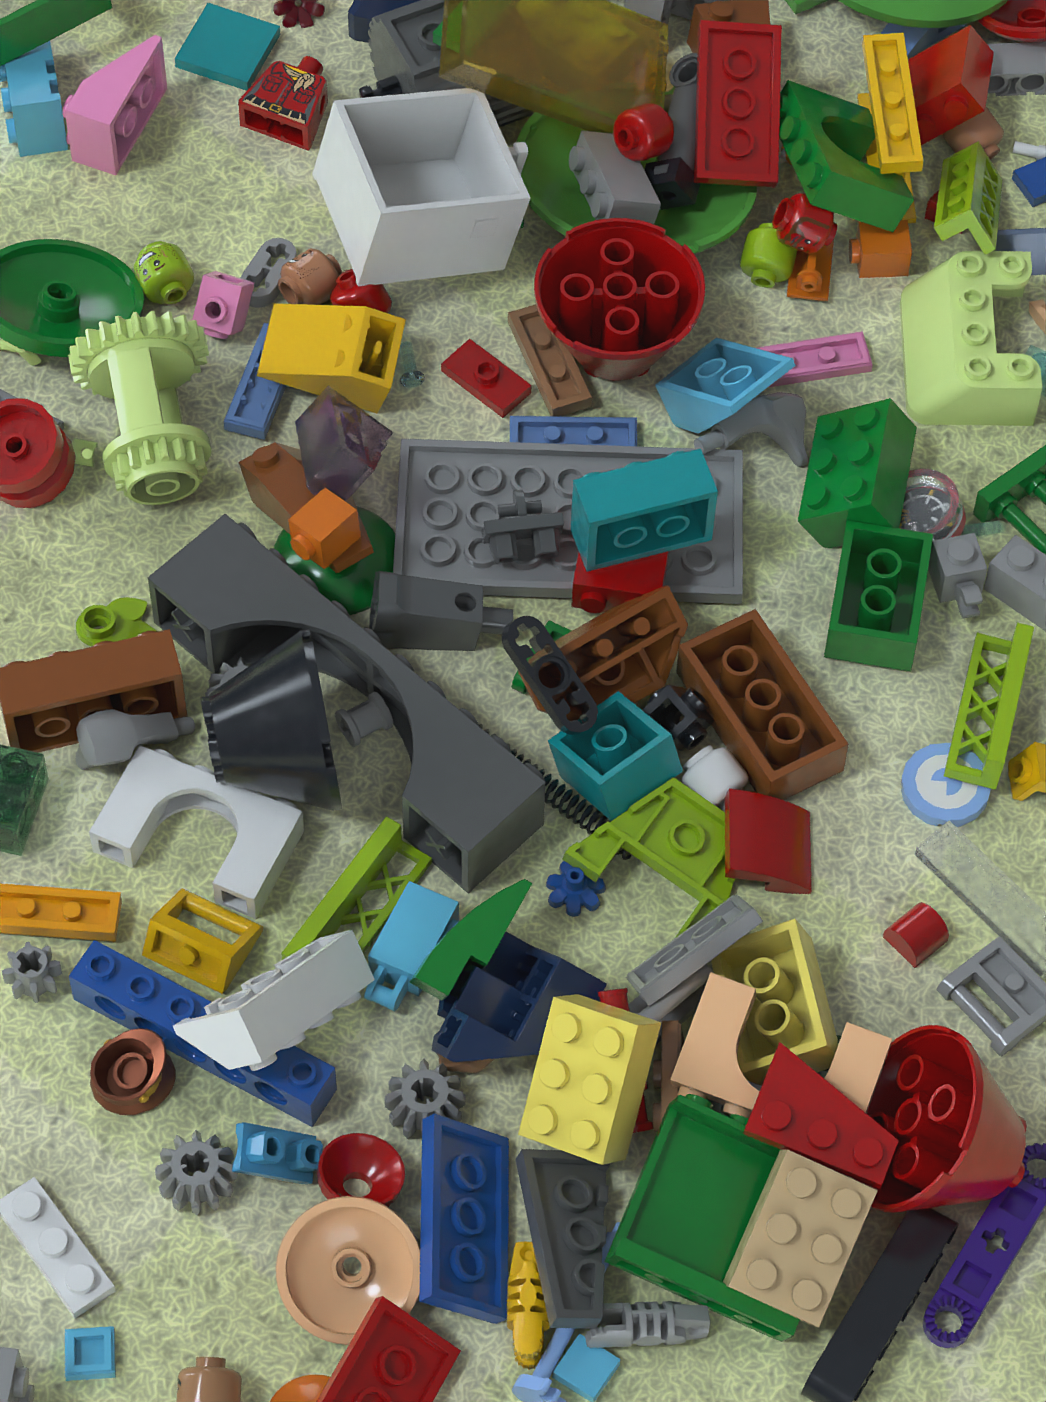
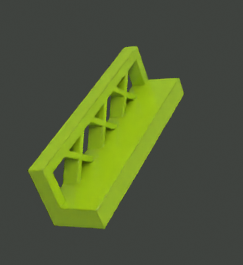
(969, 197)
(1004, 704)
(355, 882)

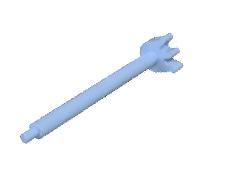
(537, 1386)

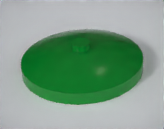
(59, 290)

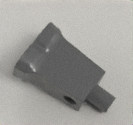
(431, 613)

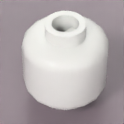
(713, 773)

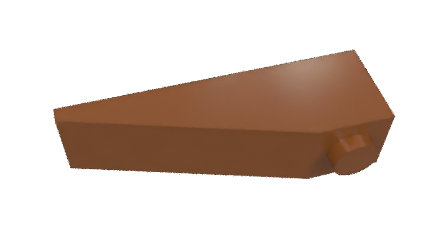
(279, 490)

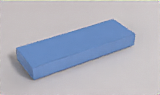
(574, 430)

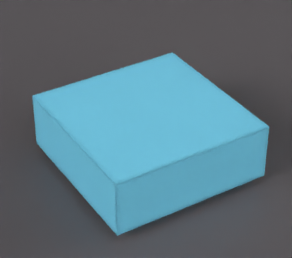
(90, 1353)
(586, 1369)

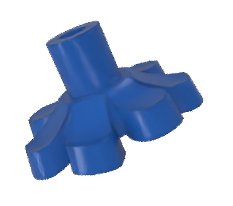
(574, 890)

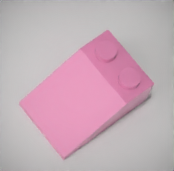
(115, 106)

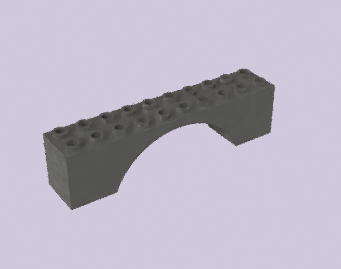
(465, 790)

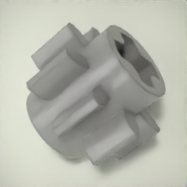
(30, 960)

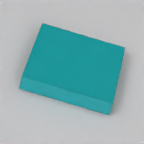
(227, 46)

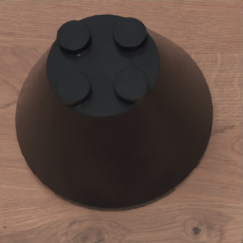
(273, 728)

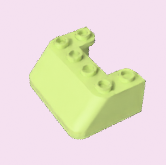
(952, 348)

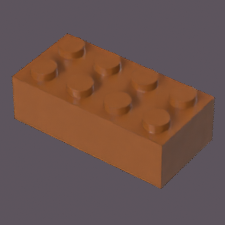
(52, 694)
(762, 707)

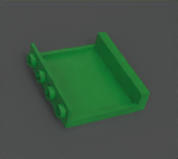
(694, 1212)

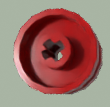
(33, 454)

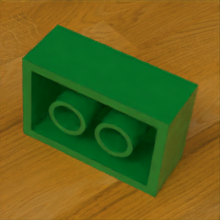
(857, 470)
(879, 595)

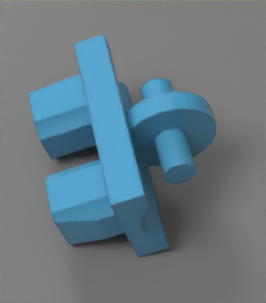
(276, 1153)

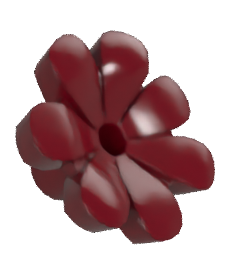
(298, 11)

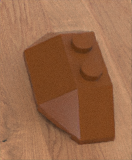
(620, 650)

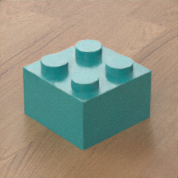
(617, 757)

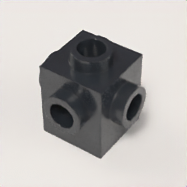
(668, 705)

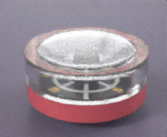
(932, 505)

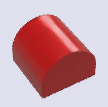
(917, 933)

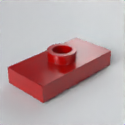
(486, 378)

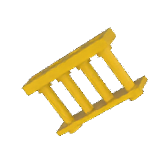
(892, 108)

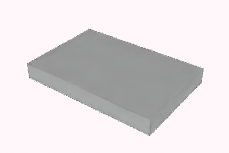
(693, 949)

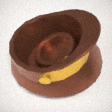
(132, 1072)

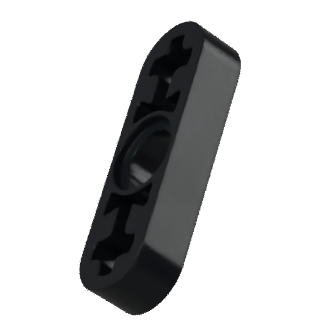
(540, 640)

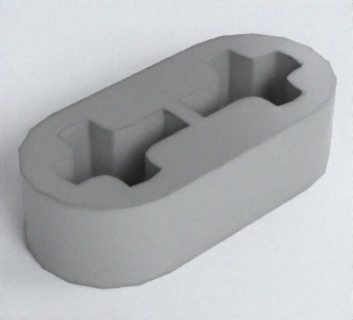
(261, 268)

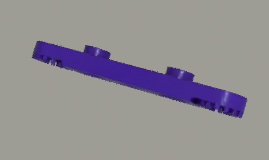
(978, 1272)

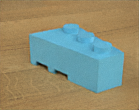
(34, 102)

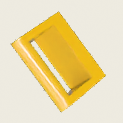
(195, 951)

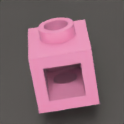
(222, 304)

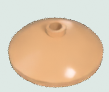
(312, 1271)

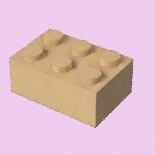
(800, 1237)

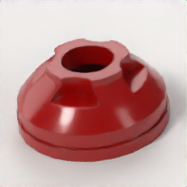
(361, 1158)

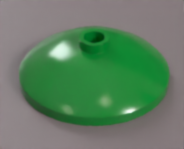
(354, 584)

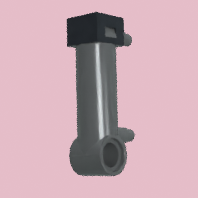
(674, 170)

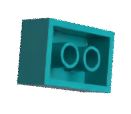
(643, 509)

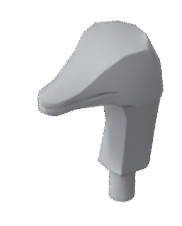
(774, 414)
(112, 735)

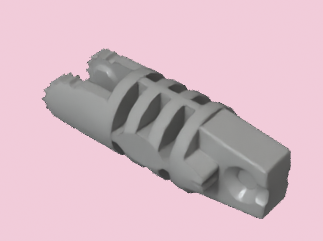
(649, 1324)

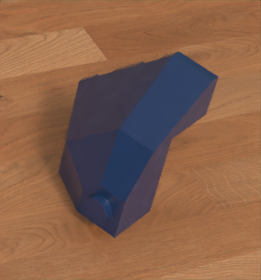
(507, 1002)

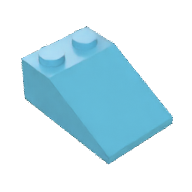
(718, 383)

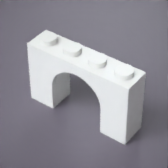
(160, 786)

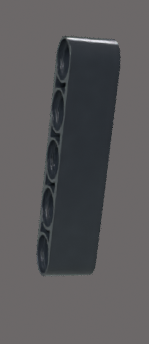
(880, 1307)

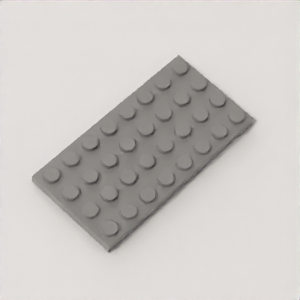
(458, 484)

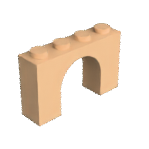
(710, 1062)

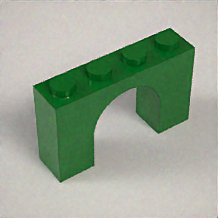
(826, 146)

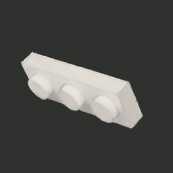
(55, 1248)

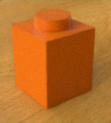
(881, 251)
(324, 528)

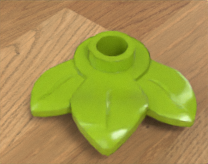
(119, 618)

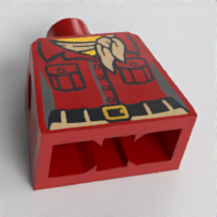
(286, 102)

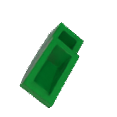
(469, 941)

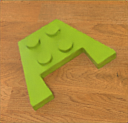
(672, 834)

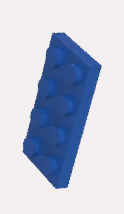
(464, 1219)

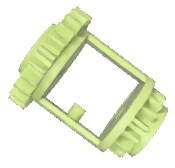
(141, 367)

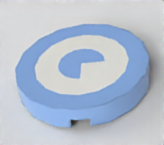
(937, 797)

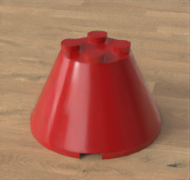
(619, 295)
(950, 1121)

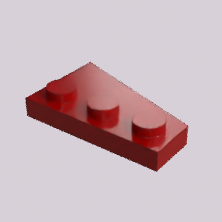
(815, 1120)

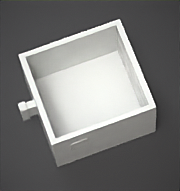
(421, 185)

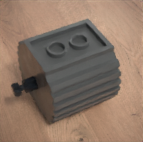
(410, 61)

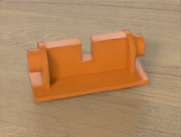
(811, 275)

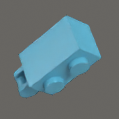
(405, 941)

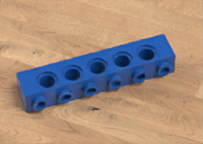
(146, 1000)

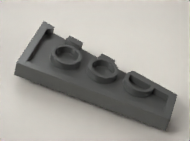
(567, 1230)

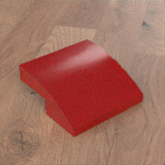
(767, 842)

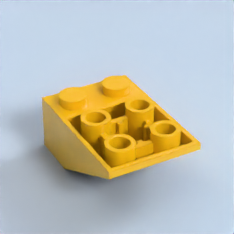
(333, 346)

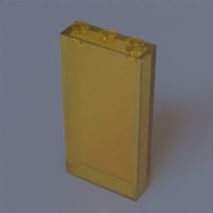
(557, 56)

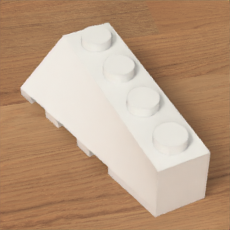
(280, 1004)

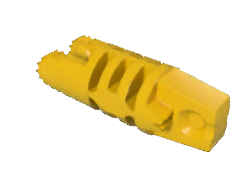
(526, 1306)

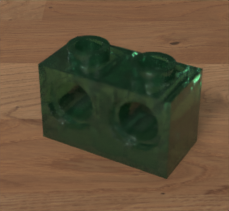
(21, 791)

